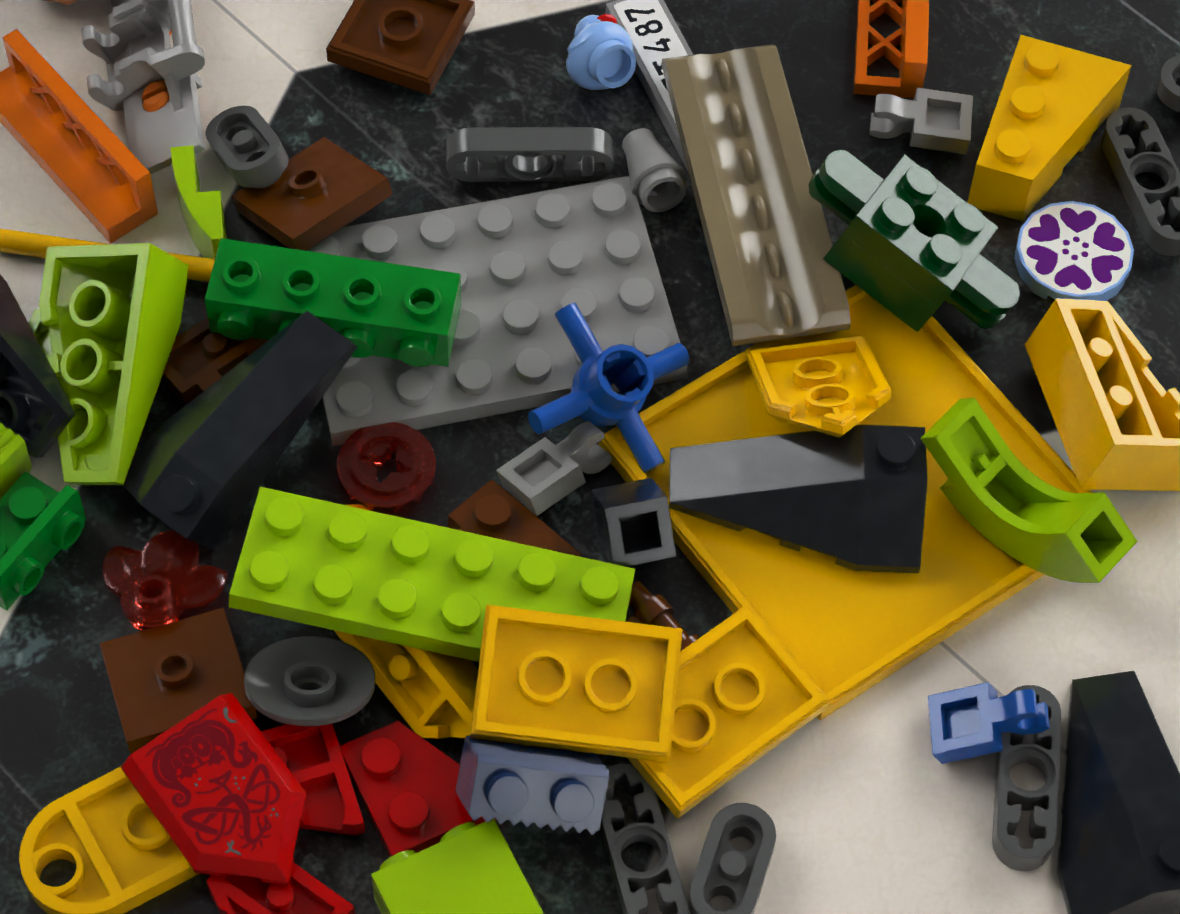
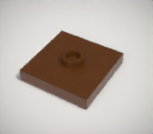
(401, 39)
(314, 196)
(172, 673)

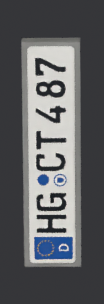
(653, 38)

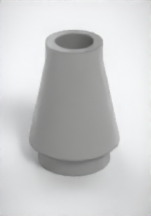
(653, 172)

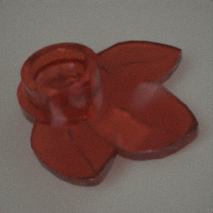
(161, 579)

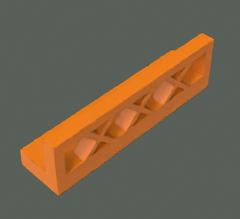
(913, 41)
(73, 143)

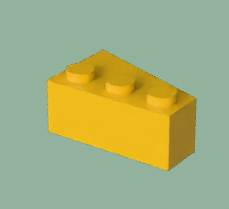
(1041, 121)
(1105, 400)

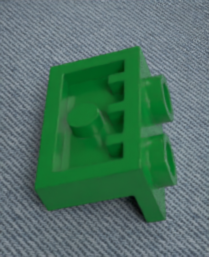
(32, 531)

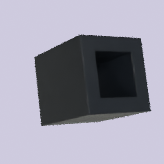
(633, 522)

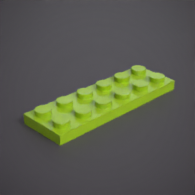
(406, 576)

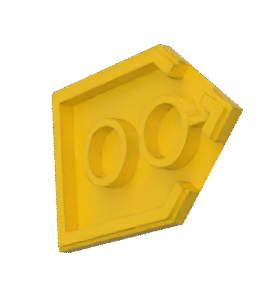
(820, 383)

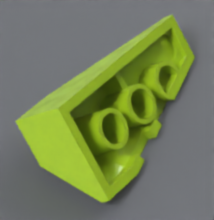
(110, 338)

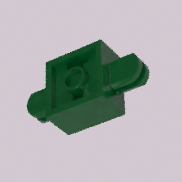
(911, 242)

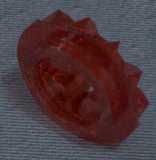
(373, 447)

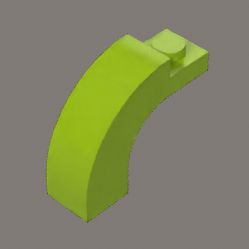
(1025, 517)

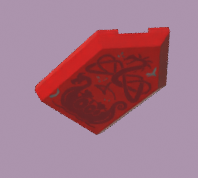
(222, 793)

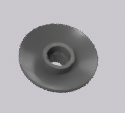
(309, 681)

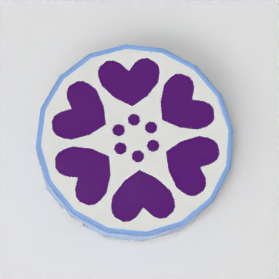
(1073, 252)

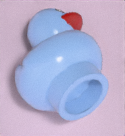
(600, 53)

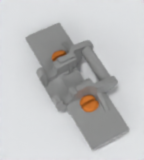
(149, 77)

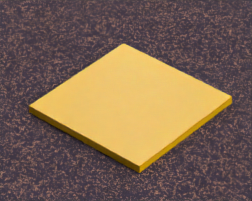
(835, 620)

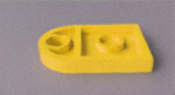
(112, 840)

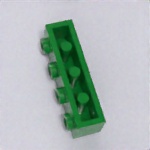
(374, 304)

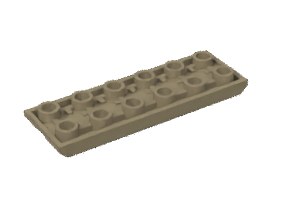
(755, 195)

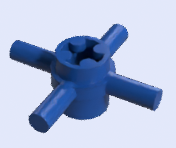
(592, 382)

